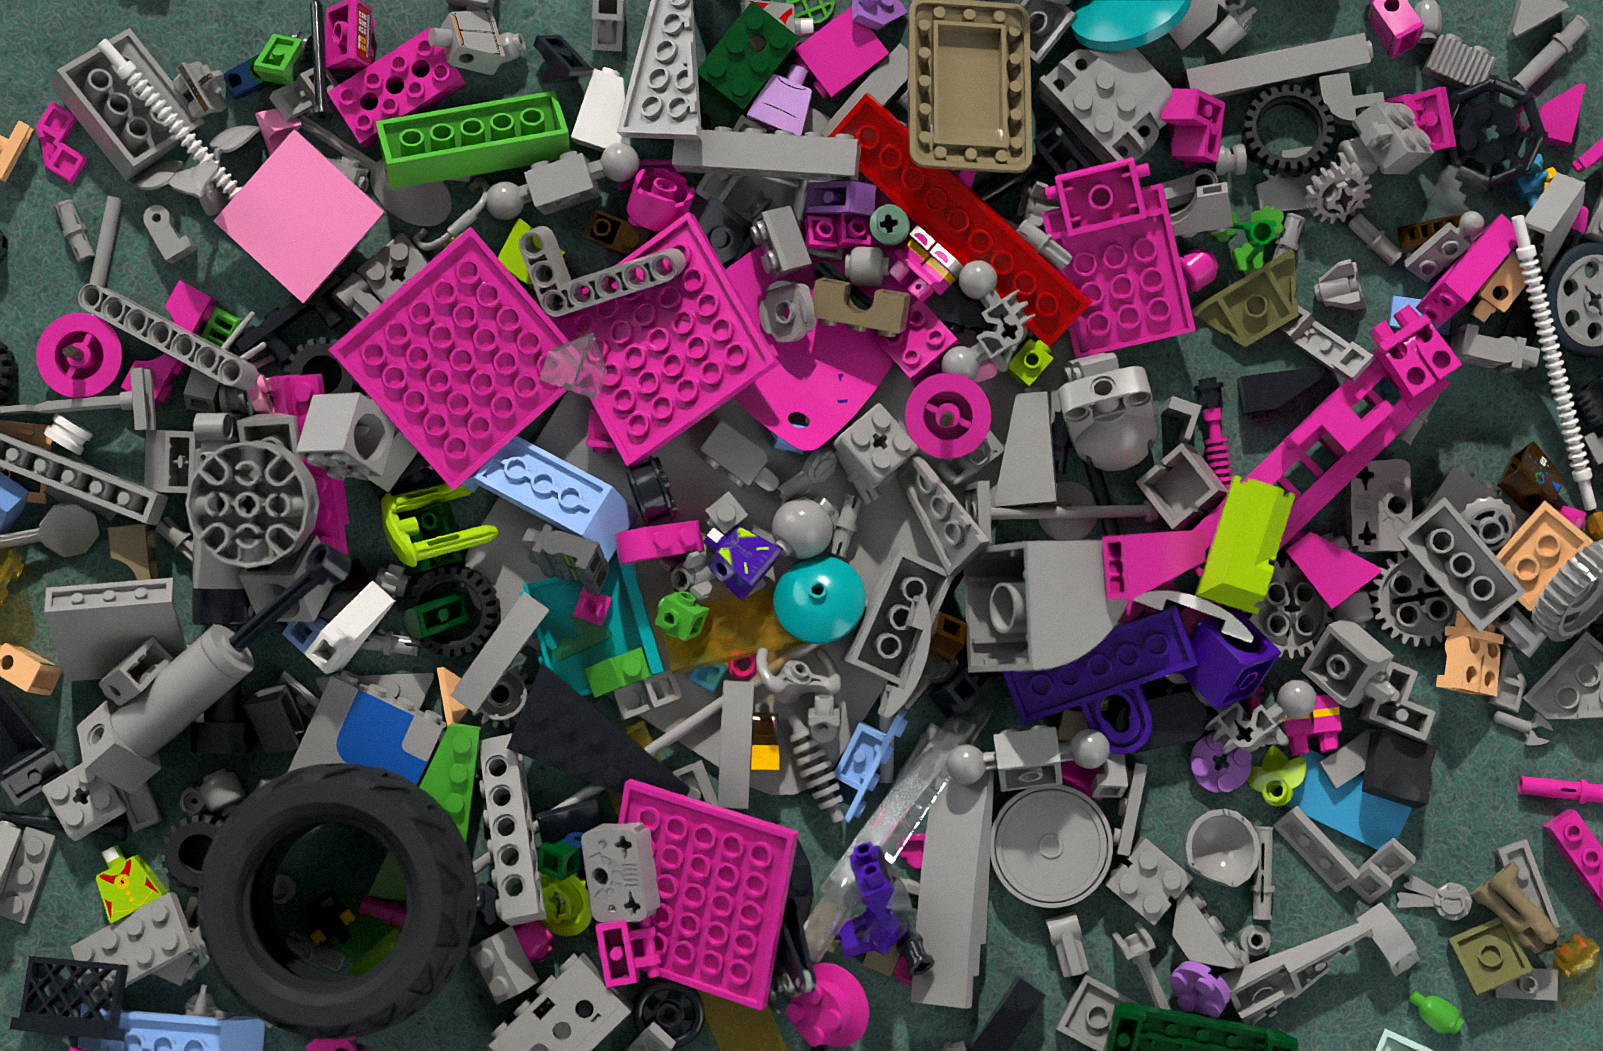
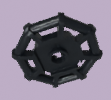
(1510, 131)

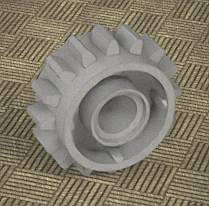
(511, 708)

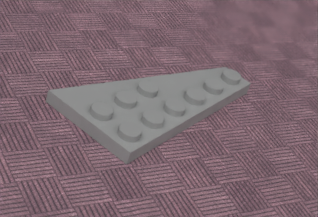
(664, 79)

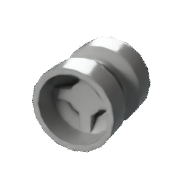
(1231, 160)

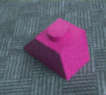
(1561, 115)

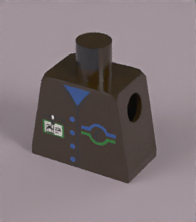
(1532, 479)

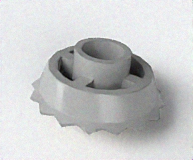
(1491, 521)

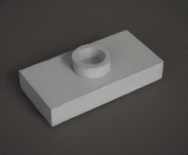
(1538, 985)

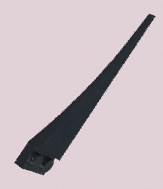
(25, 753)

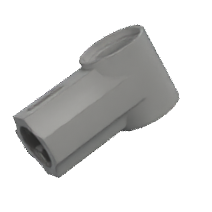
(1182, 190)
(355, 296)
(1519, 631)
(1066, 938)

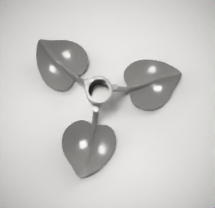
(198, 179)

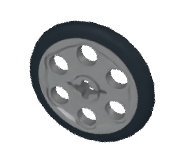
(1572, 267)

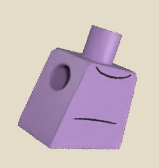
(783, 102)

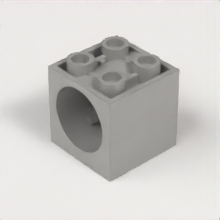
(346, 436)
(268, 581)

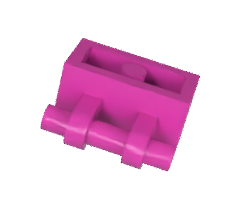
(619, 952)

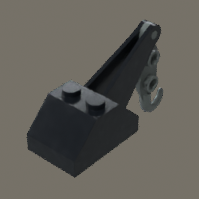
(792, 949)

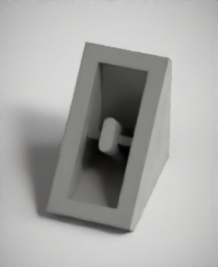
(1531, 14)

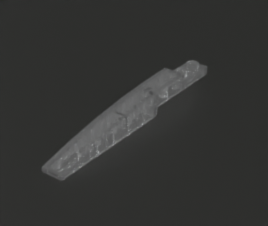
(892, 823)

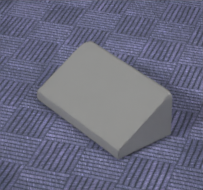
(303, 698)

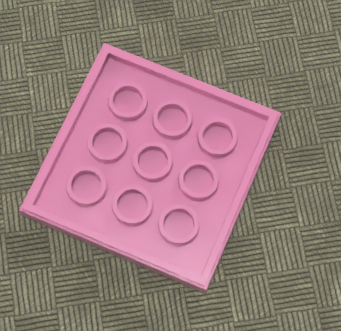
(299, 216)

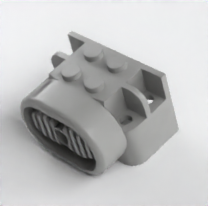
(1108, 101)

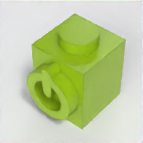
(1030, 362)

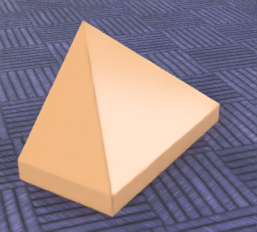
(453, 709)

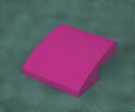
(1431, 116)

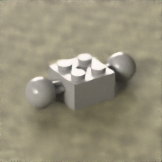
(562, 182)
(1028, 757)

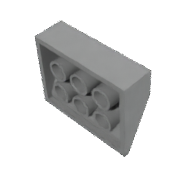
(114, 113)

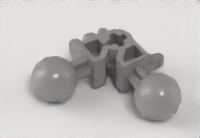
(979, 282)
(1294, 700)

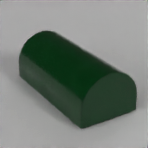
(437, 615)

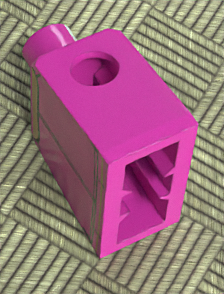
(1395, 25)

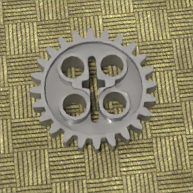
(1310, 609)
(1423, 624)

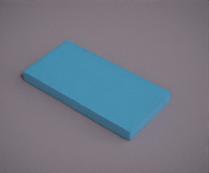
(1347, 808)

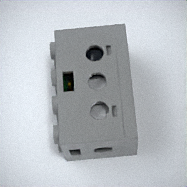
(568, 1013)

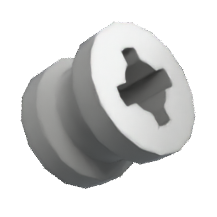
(233, 399)

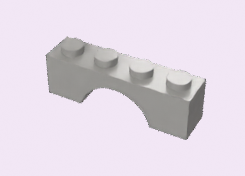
(1207, 211)

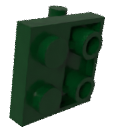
(433, 522)

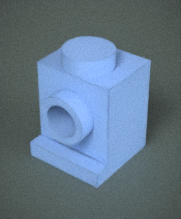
(299, 633)

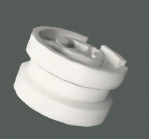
(68, 433)

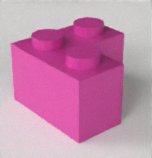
(1196, 123)

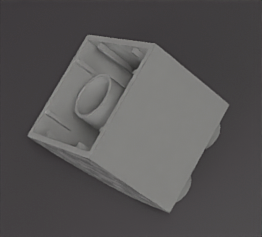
(1036, 604)

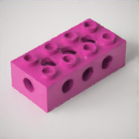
(382, 75)

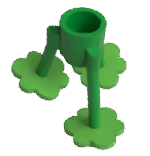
(1259, 232)

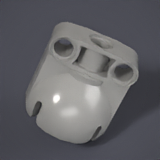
(1110, 417)

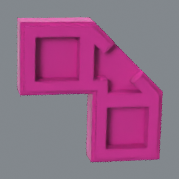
(52, 131)

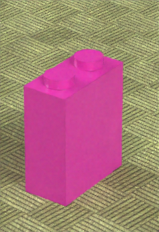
(840, 55)

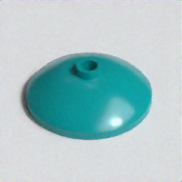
(822, 616)

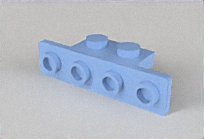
(863, 757)

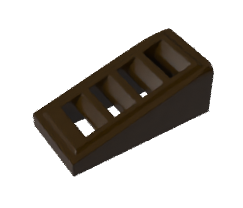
(1421, 229)

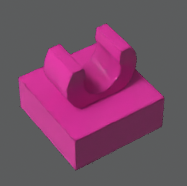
(592, 607)

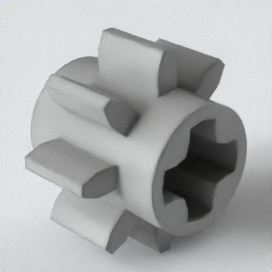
(393, 581)

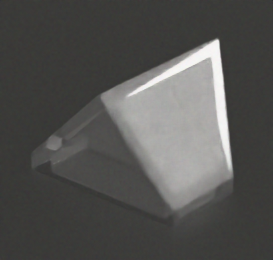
(576, 367)

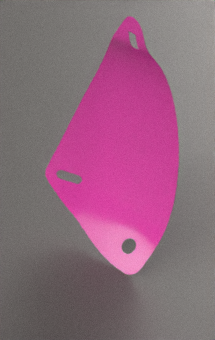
(810, 367)

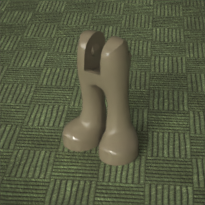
(1532, 925)

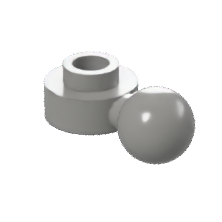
(1246, 945)

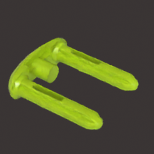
(399, 531)

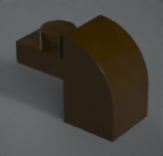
(946, 636)

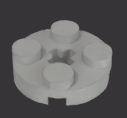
(801, 307)

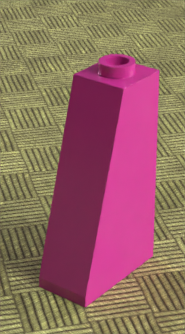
(1147, 560)

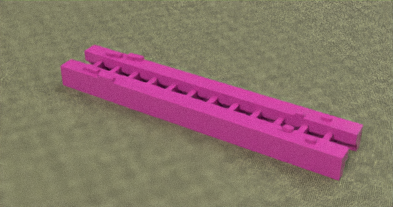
(1326, 484)

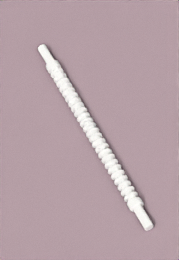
(127, 71)
(1526, 253)

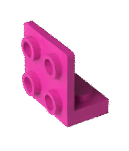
(920, 346)

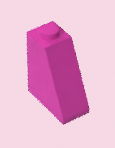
(1329, 568)

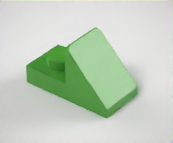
(277, 59)
(618, 672)

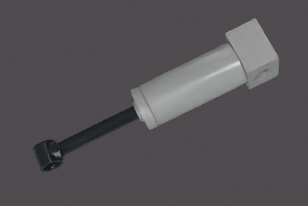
(125, 740)

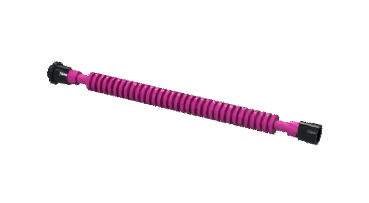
(1211, 402)

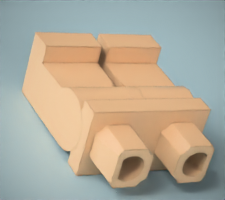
(1471, 658)

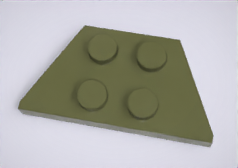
(1255, 302)

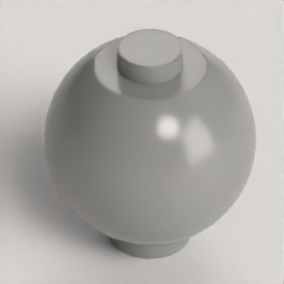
(803, 527)

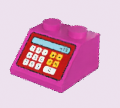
(348, 36)

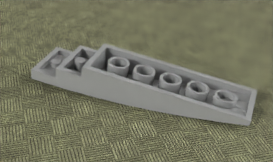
(954, 891)

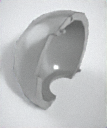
(1222, 847)

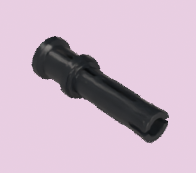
(911, 947)

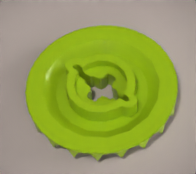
(574, 913)

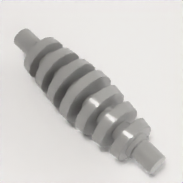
(816, 768)

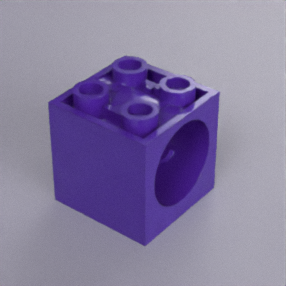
(1227, 665)

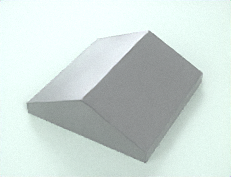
(1047, 25)

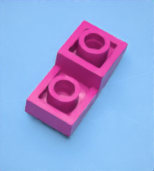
(837, 233)

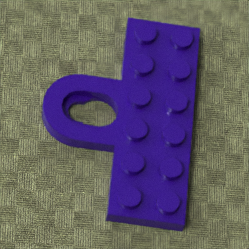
(1117, 665)

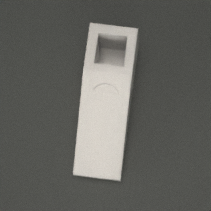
(349, 629)

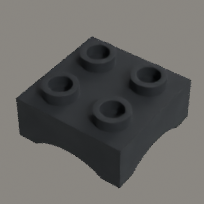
(1398, 769)

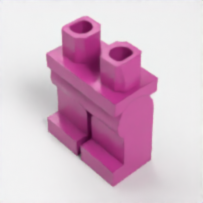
(1415, 354)

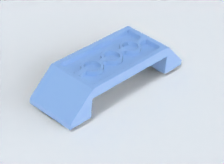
(555, 493)
(179, 1033)

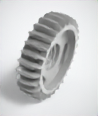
(1572, 596)

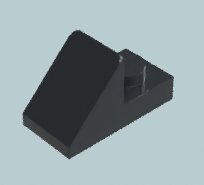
(563, 60)

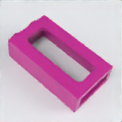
(1468, 271)

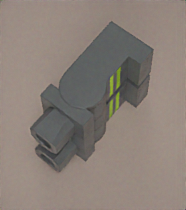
(567, 557)

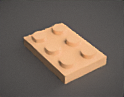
(1540, 550)

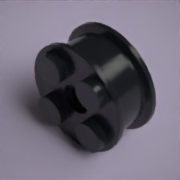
(651, 491)

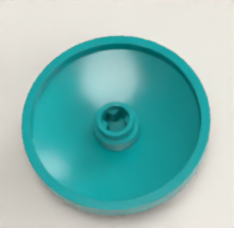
(1125, 23)

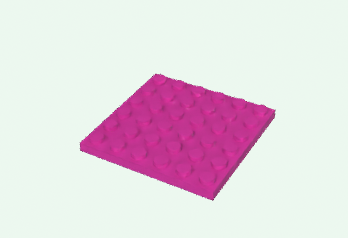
(671, 346)
(456, 358)
(718, 889)

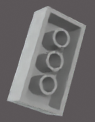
(881, 637)

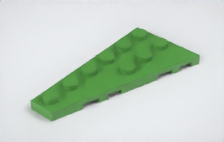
(451, 784)

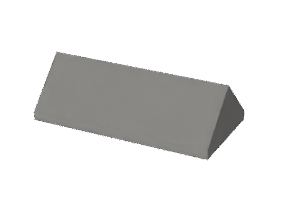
(1461, 564)

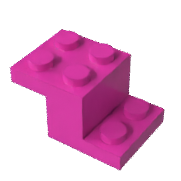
(1340, 426)

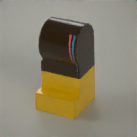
(765, 741)

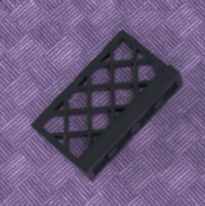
(75, 1025)

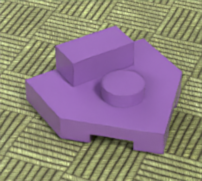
(877, 13)

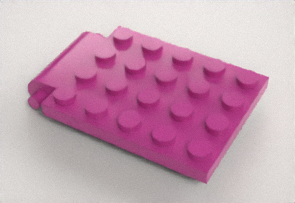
(1120, 257)

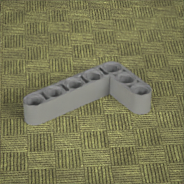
(596, 282)

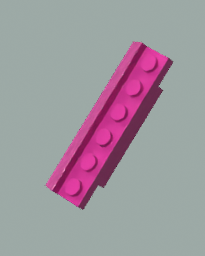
(293, 397)

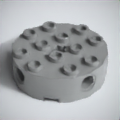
(240, 532)

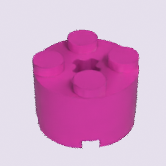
(658, 199)

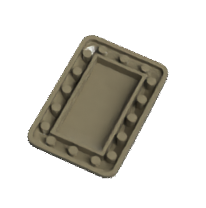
(969, 85)

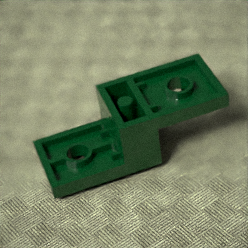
(734, 73)

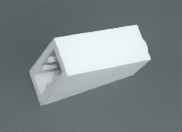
(601, 111)

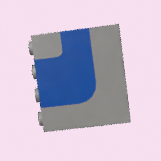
(369, 729)

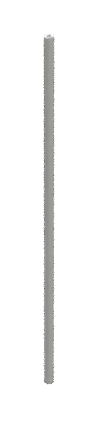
(671, 736)

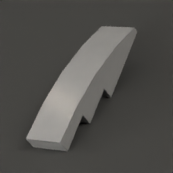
(882, 84)
(499, 652)
(735, 745)

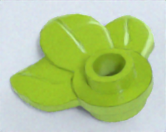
(1277, 772)

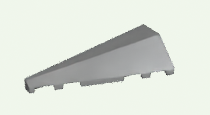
(1268, 982)

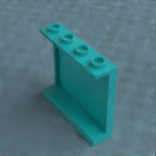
(625, 618)

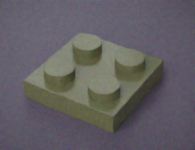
(1490, 956)

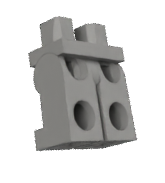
(1489, 352)

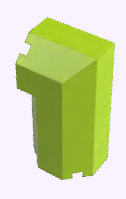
(1244, 544)

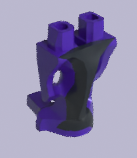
(885, 900)

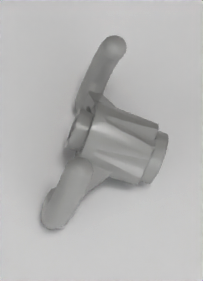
(797, 678)

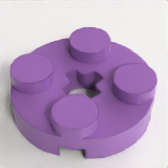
(1224, 779)
(1199, 989)

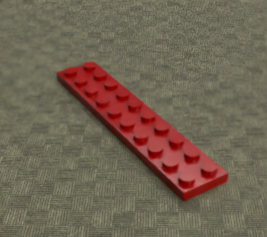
(961, 220)

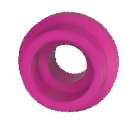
(743, 675)

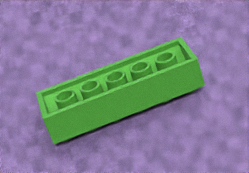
(472, 139)

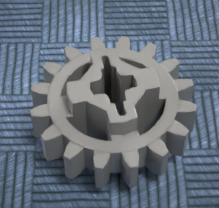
(1338, 191)

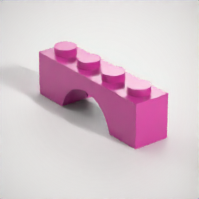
(189, 310)

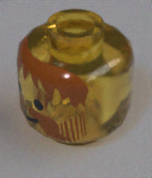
(1577, 957)

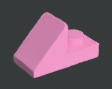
(275, 128)

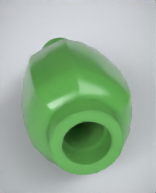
(1437, 1013)

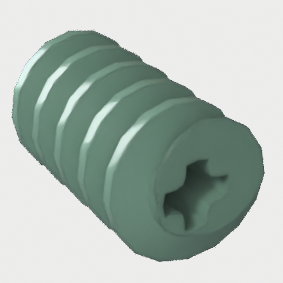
(880, 218)

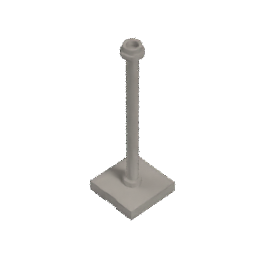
(980, 510)

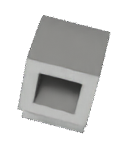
(1338, 95)
(1390, 939)

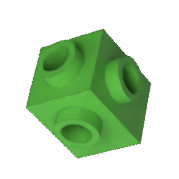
(681, 615)

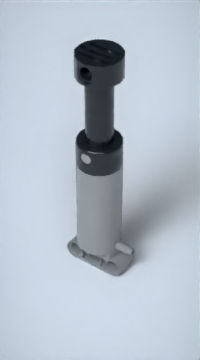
(219, 600)

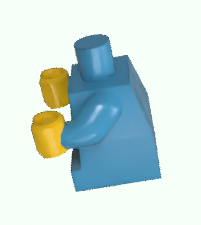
(1532, 187)

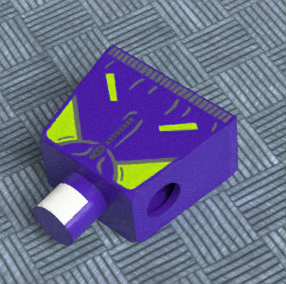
(740, 559)

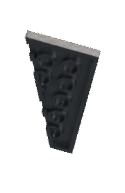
(581, 740)

